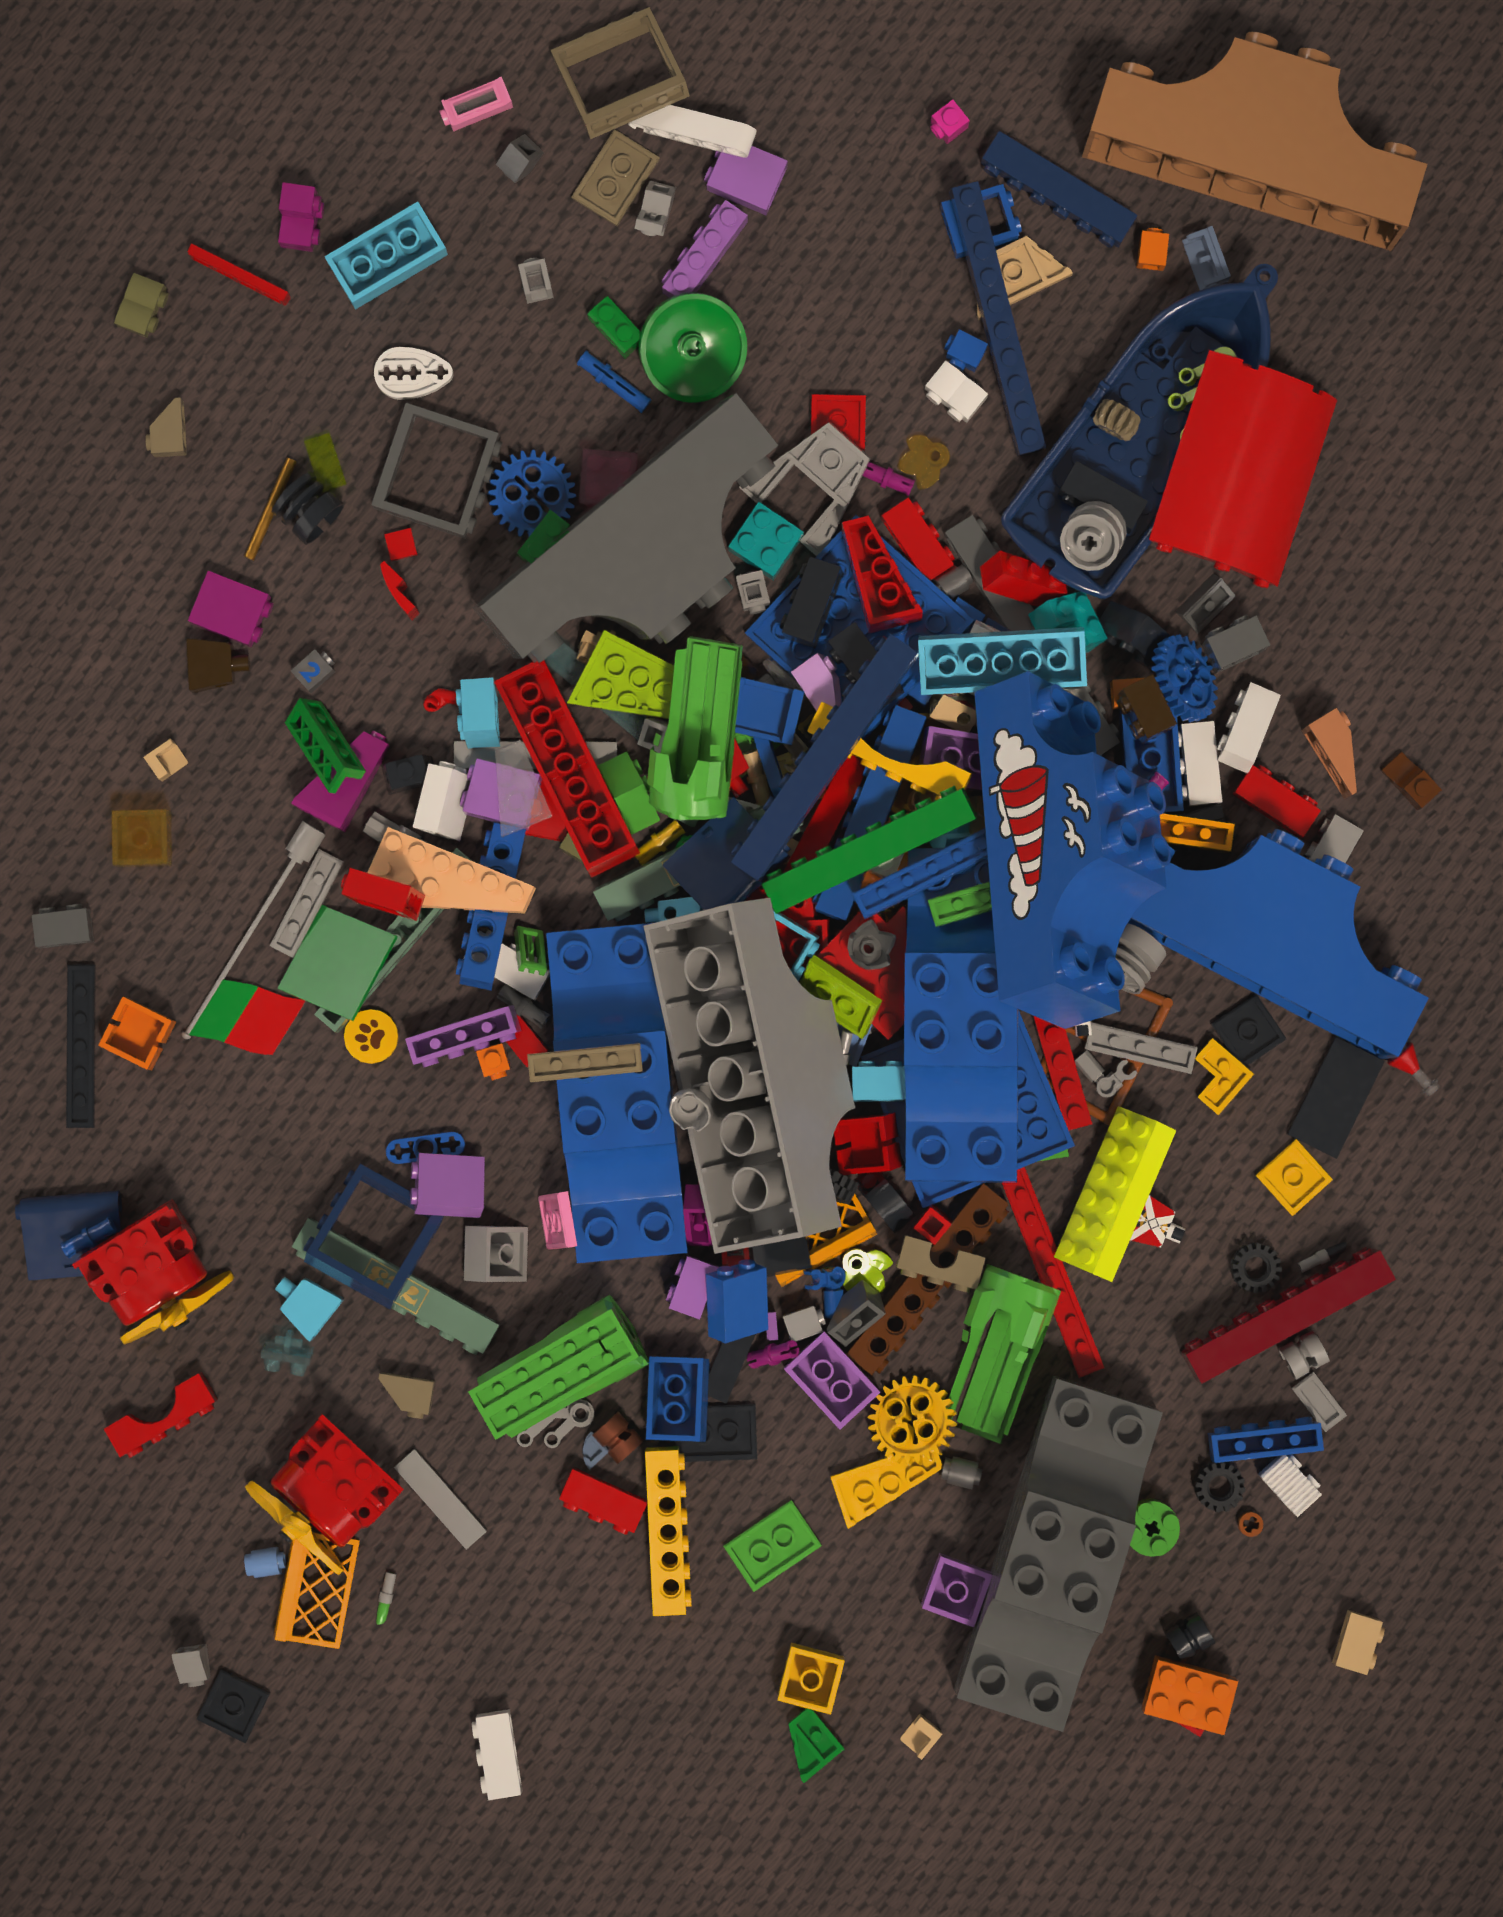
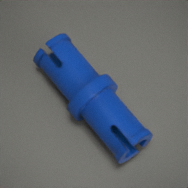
(88, 1237)

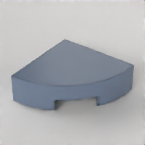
(593, 1451)

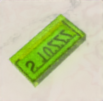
(325, 462)

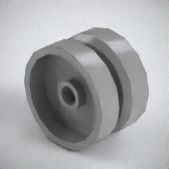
(1093, 535)

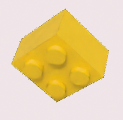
(811, 1678)

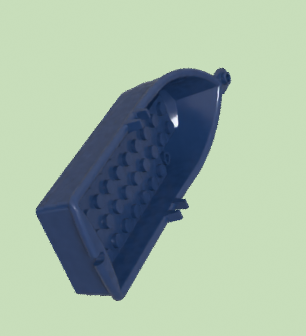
(1142, 381)

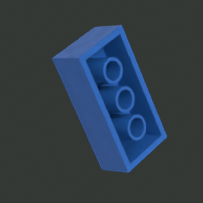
(1154, 756)

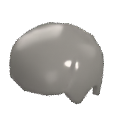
(690, 1109)

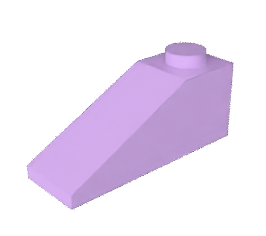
(819, 680)

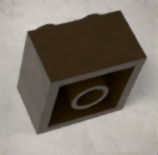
(1146, 709)

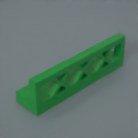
(325, 737)

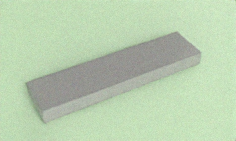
(306, 903)
(1141, 1048)
(440, 1499)

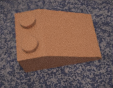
(1333, 746)

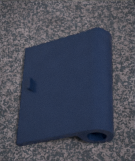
(705, 861)
(57, 1218)

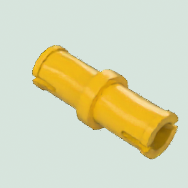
(660, 842)

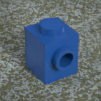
(965, 351)

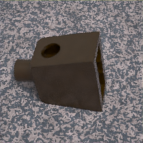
(213, 664)

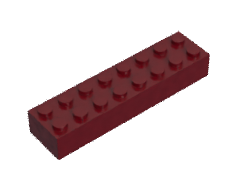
(1288, 1315)

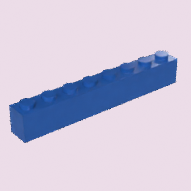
(873, 802)

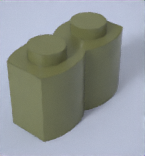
(141, 305)

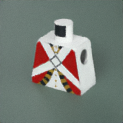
(1156, 1225)

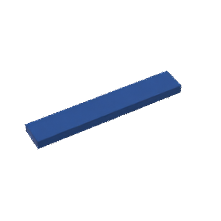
(922, 874)

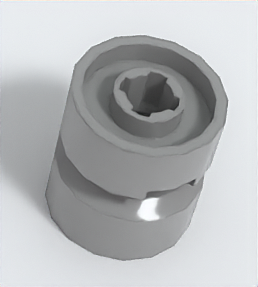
(1304, 1354)

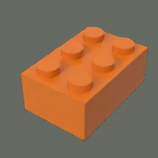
(1189, 1695)

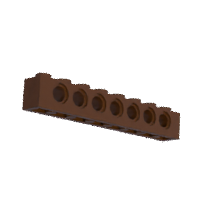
(873, 1361)

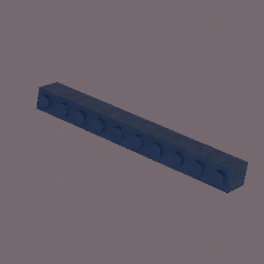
(997, 318)
(824, 758)

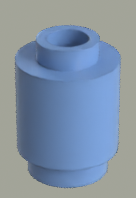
(264, 1562)

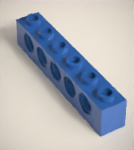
(482, 973)

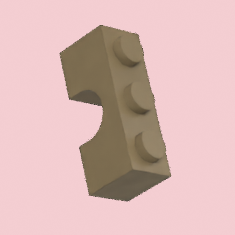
(963, 1272)

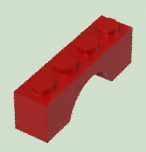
(191, 1397)

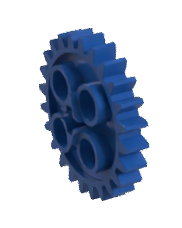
(549, 477)
(1184, 678)

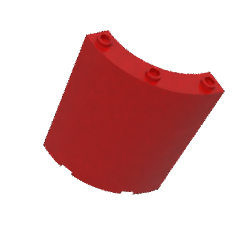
(1243, 468)

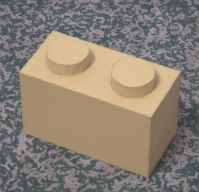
(1358, 1642)

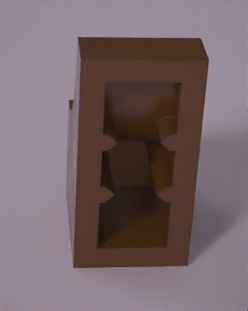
(1411, 781)

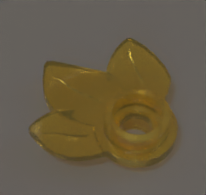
(920, 461)

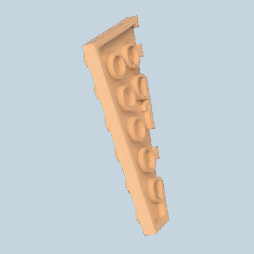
(446, 877)

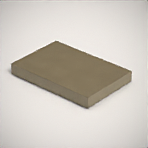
(615, 177)

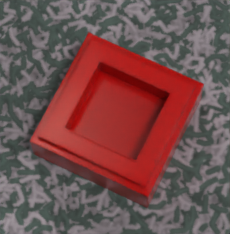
(401, 544)

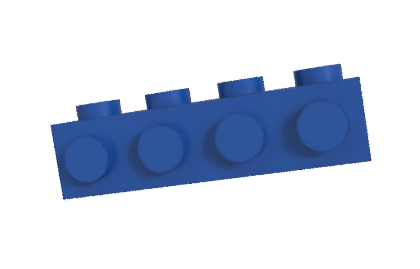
(1266, 1441)

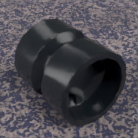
(1189, 1637)

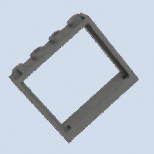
(394, 458)

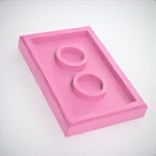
(557, 1220)

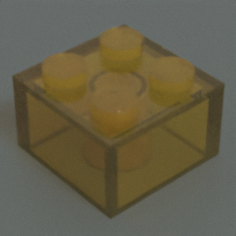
(141, 838)

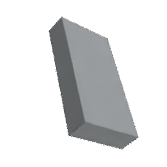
(1319, 1401)

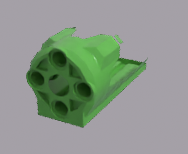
(696, 756)
(1008, 1352)
(562, 1368)

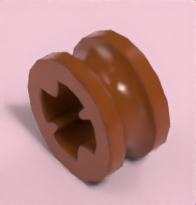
(1254, 1531)

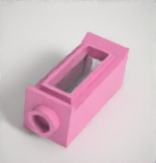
(476, 104)

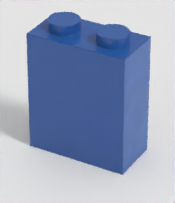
(737, 1301)

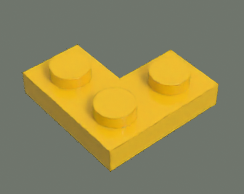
(1229, 1075)

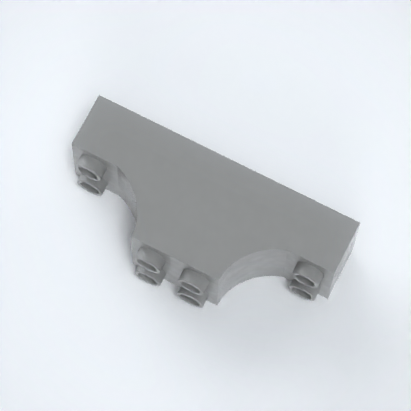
(764, 1061)

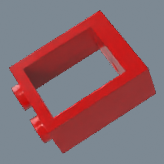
(382, 894)

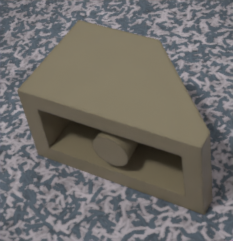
(168, 432)
(409, 1393)

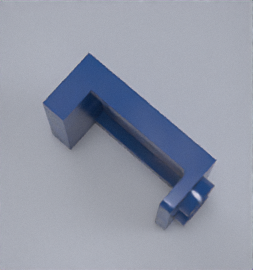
(768, 711)

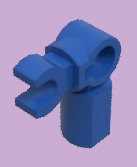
(830, 1278)

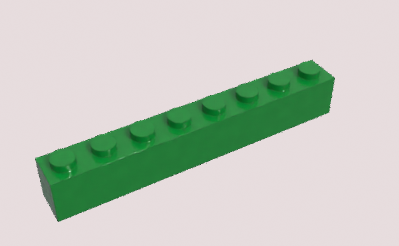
(870, 849)

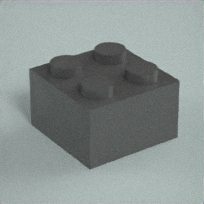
(1236, 644)

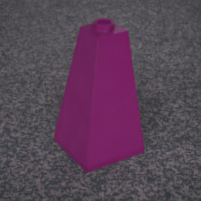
(341, 807)

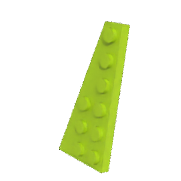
(625, 680)

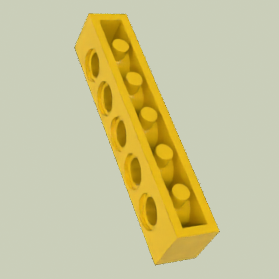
(665, 1601)

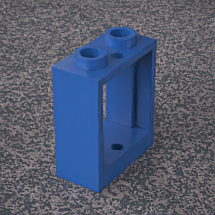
(1006, 202)

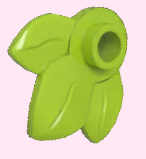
(869, 1270)

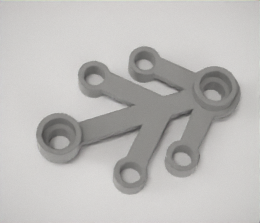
(571, 1421)

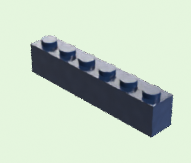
(1058, 190)

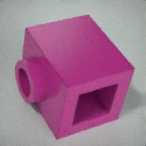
(949, 122)

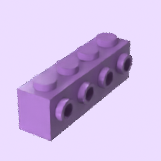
(706, 252)
(468, 1033)

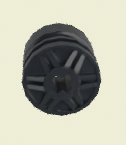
(303, 503)

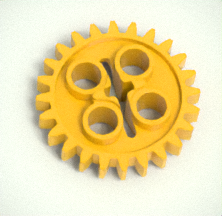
(935, 1414)

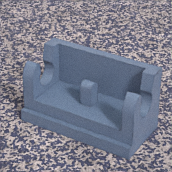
(1206, 258)

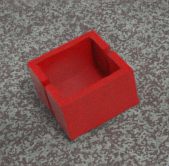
(871, 1144)

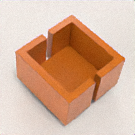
(137, 1034)

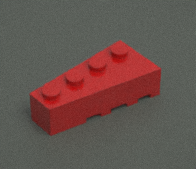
(881, 588)

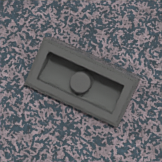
(1206, 603)

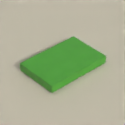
(772, 1545)

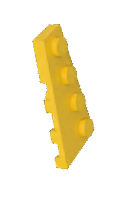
(877, 1483)

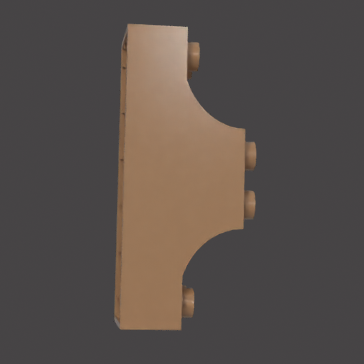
(1261, 136)

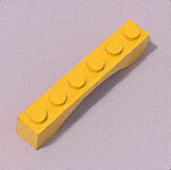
(923, 777)

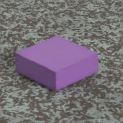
(772, 1333)

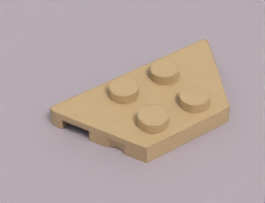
(1027, 269)

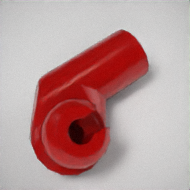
(439, 699)

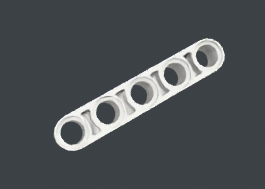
(699, 130)

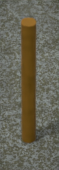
(267, 515)

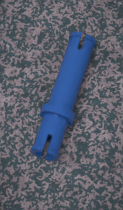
(613, 381)

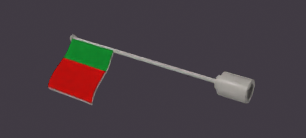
(244, 1012)

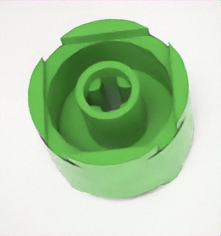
(1167, 1533)

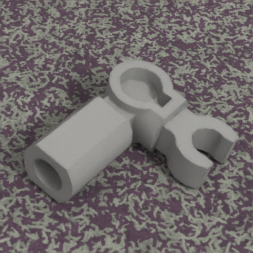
(1106, 1085)

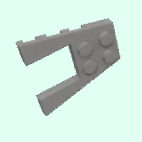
(833, 465)

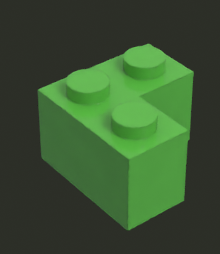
(629, 791)

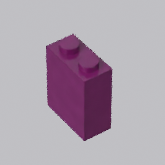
(230, 609)

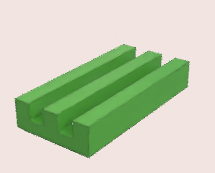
(530, 964)

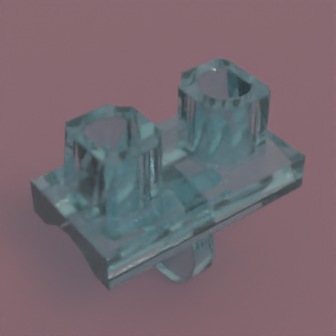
(287, 1350)

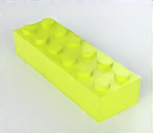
(1115, 1193)

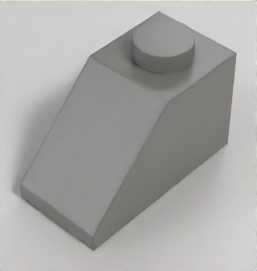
(192, 1664)

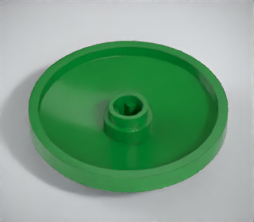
(692, 347)

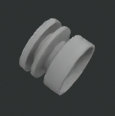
(1138, 956)

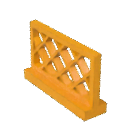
(837, 1245)
(291, 1594)

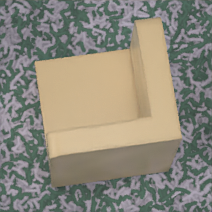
(166, 760)
(921, 1736)

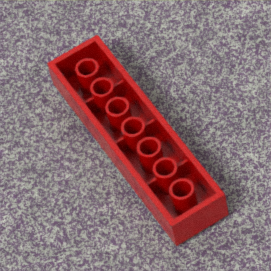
(567, 767)

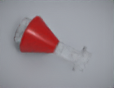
(1409, 1063)

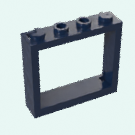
(349, 1276)

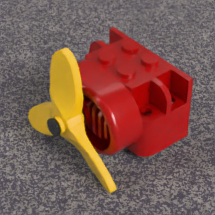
(148, 1269)
(330, 1488)

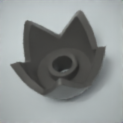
(879, 941)

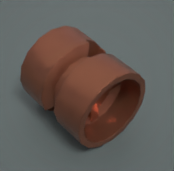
(618, 1437)

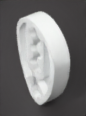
(407, 358)

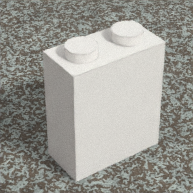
(440, 800)

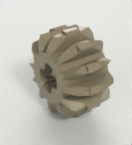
(1116, 420)

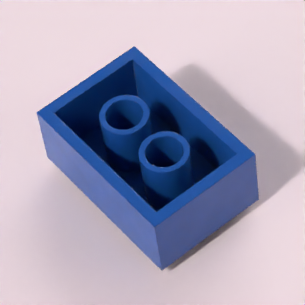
(677, 1399)

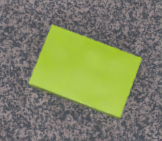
(852, 1003)

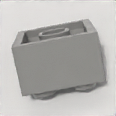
(495, 1254)

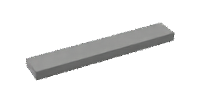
(465, 757)

